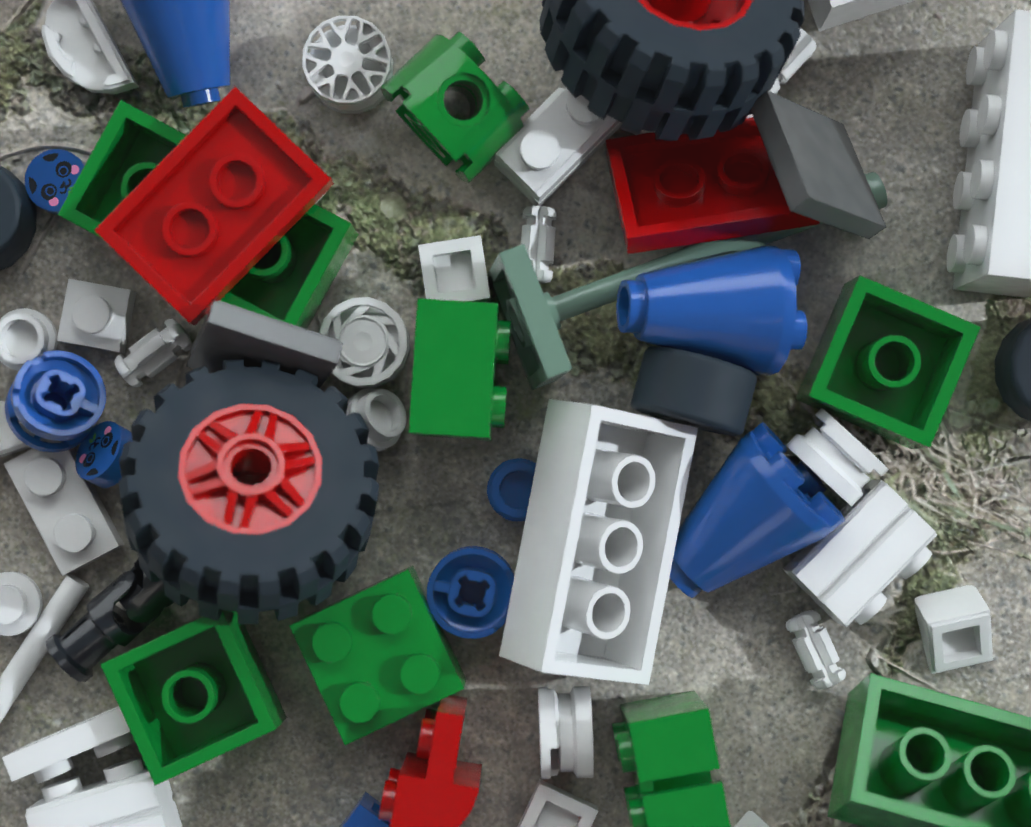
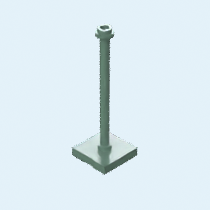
(538, 316)

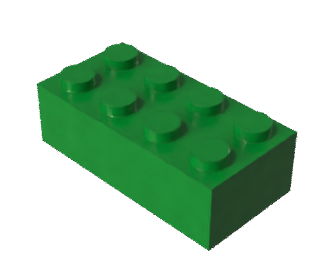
(281, 285)
(929, 760)

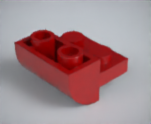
(432, 783)

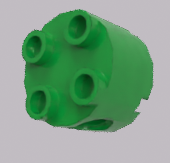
(493, 109)

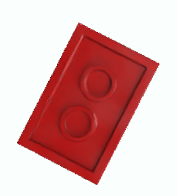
(696, 189)
(214, 206)

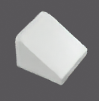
(954, 628)

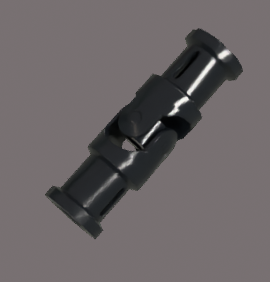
(107, 624)

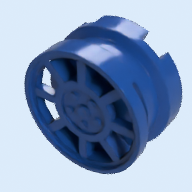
(55, 399)
(470, 592)

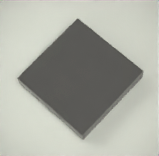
(816, 166)
(240, 333)

